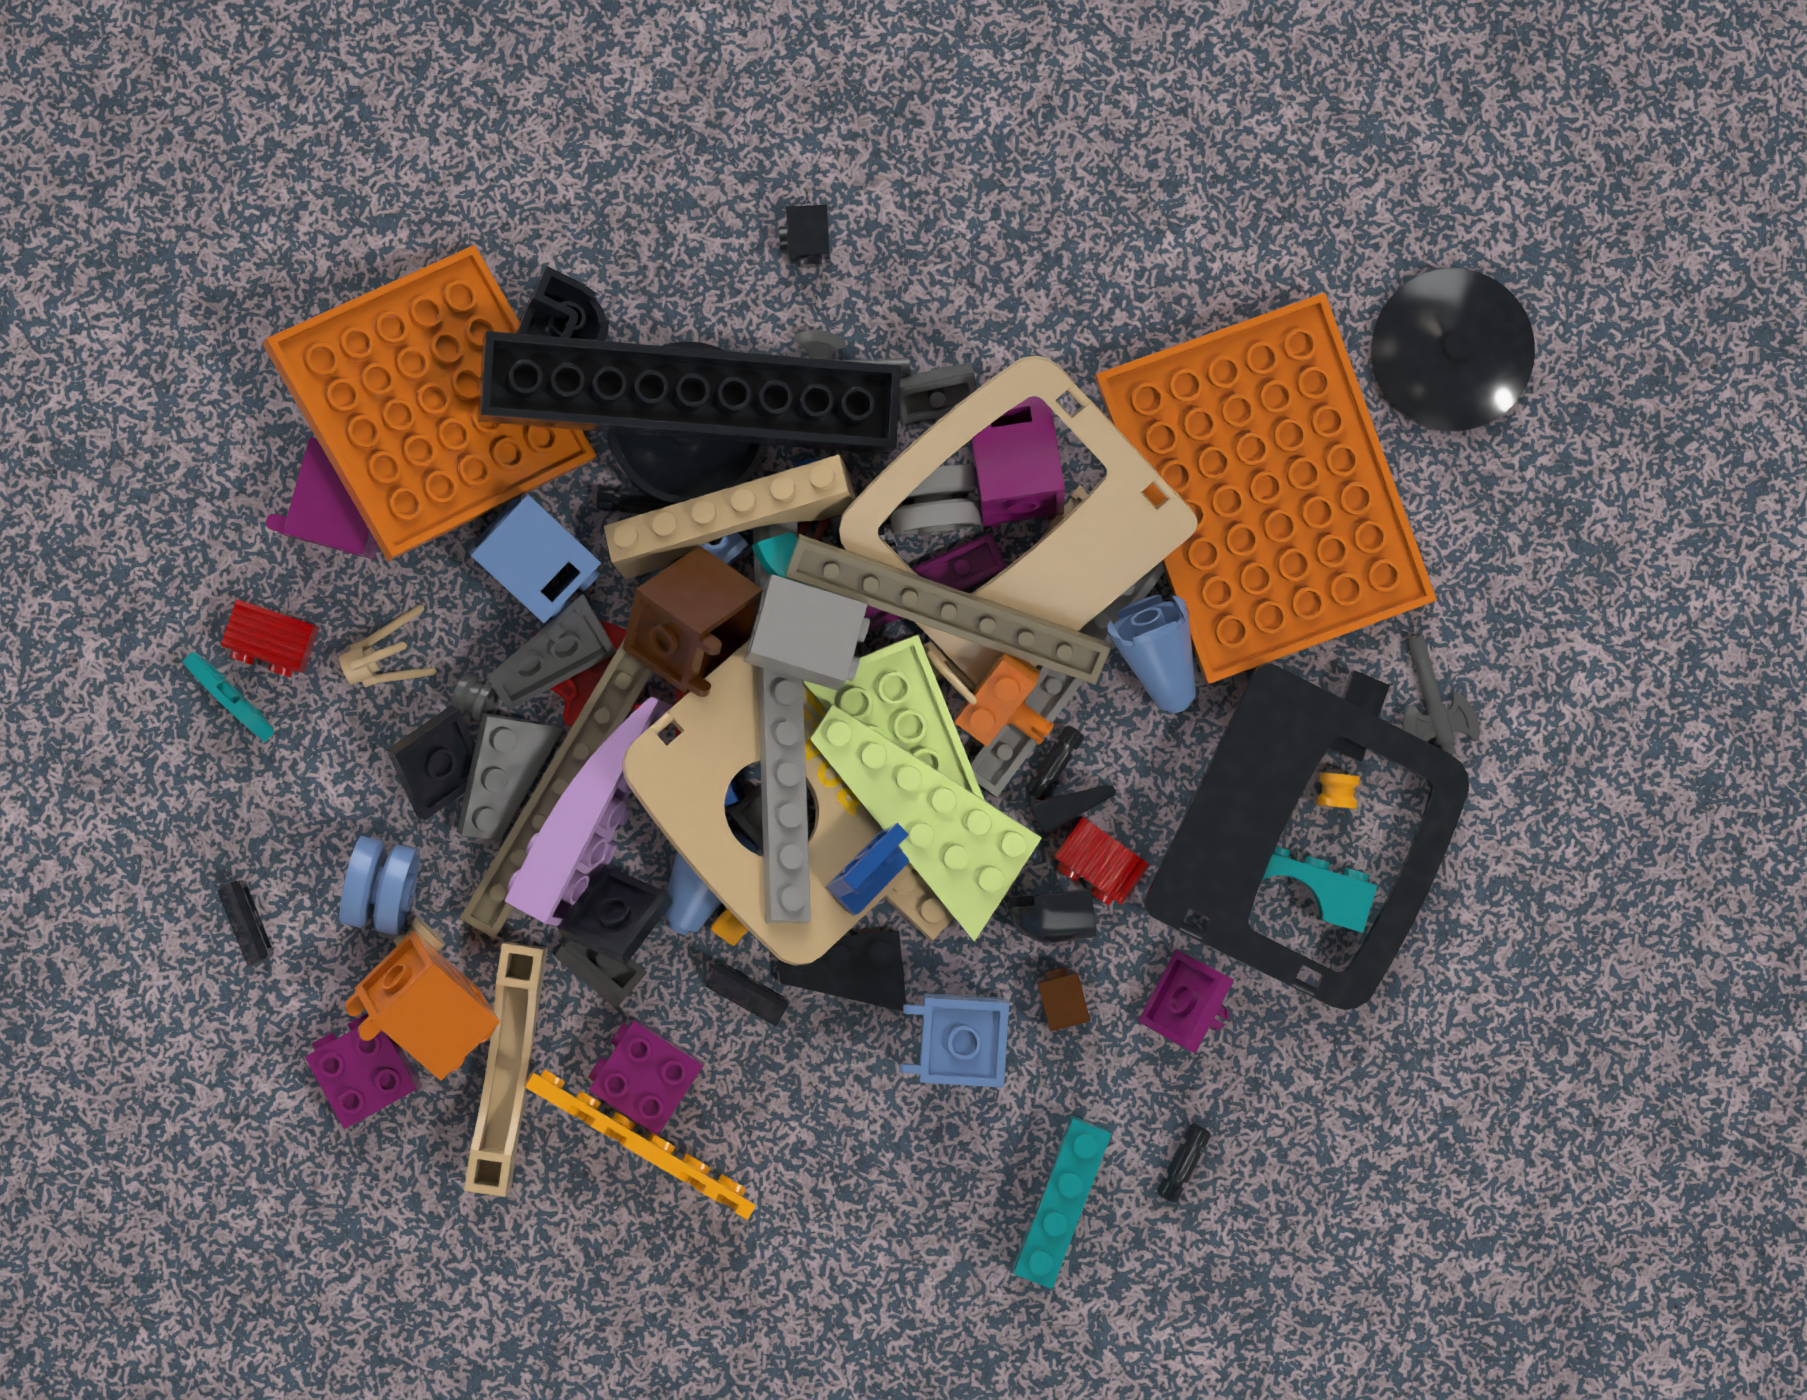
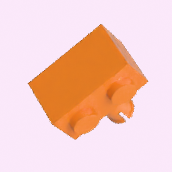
(1002, 702)

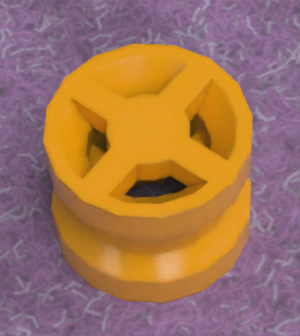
(1338, 790)

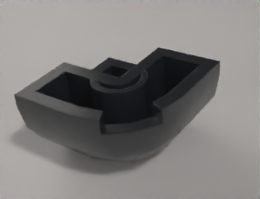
(563, 309)
(1054, 915)

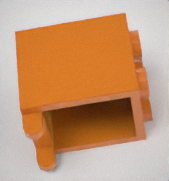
(423, 1006)

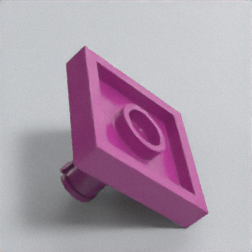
(1187, 1001)

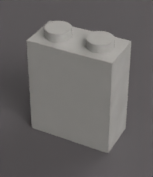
(807, 633)

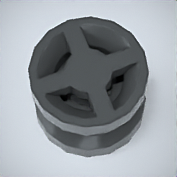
(474, 697)

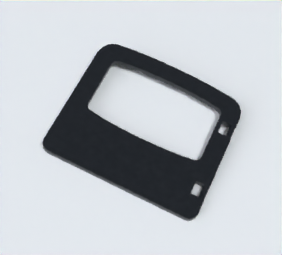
(1245, 804)

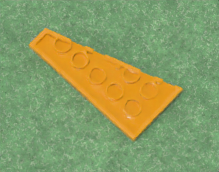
(652, 1149)

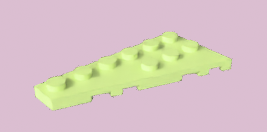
(904, 703)
(954, 838)

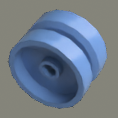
(379, 885)

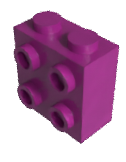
(361, 1074)
(644, 1075)

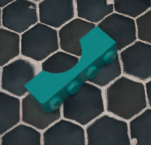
(1339, 897)
(1061, 1202)

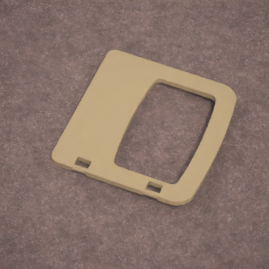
(1079, 563)

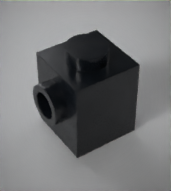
(806, 235)

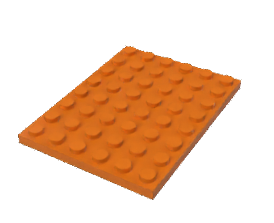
(1284, 482)

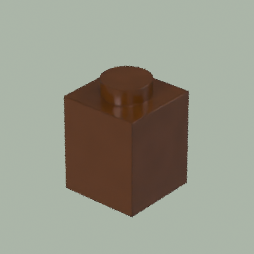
(1062, 999)

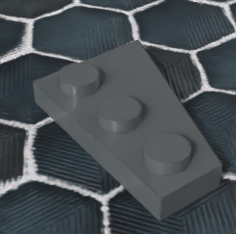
(556, 653)
(502, 771)

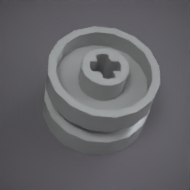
(934, 506)

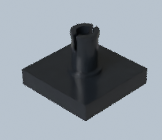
(434, 762)
(615, 914)

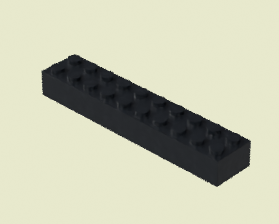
(688, 393)

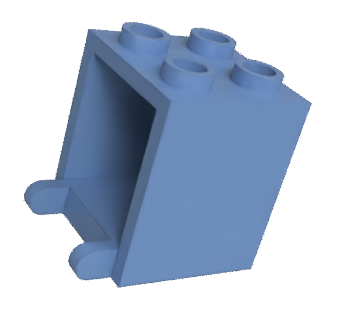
(527, 550)
(961, 1040)

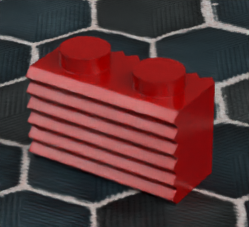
(269, 637)
(1100, 861)

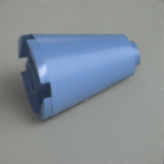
(1158, 649)
(691, 897)

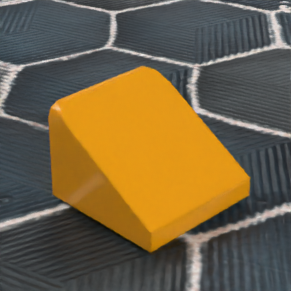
(729, 928)

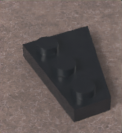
(857, 969)

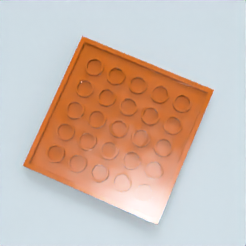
(398, 403)

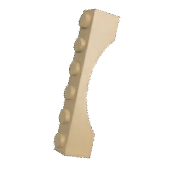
(795, 495)
(507, 1069)

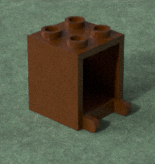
(691, 619)

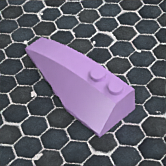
(580, 827)

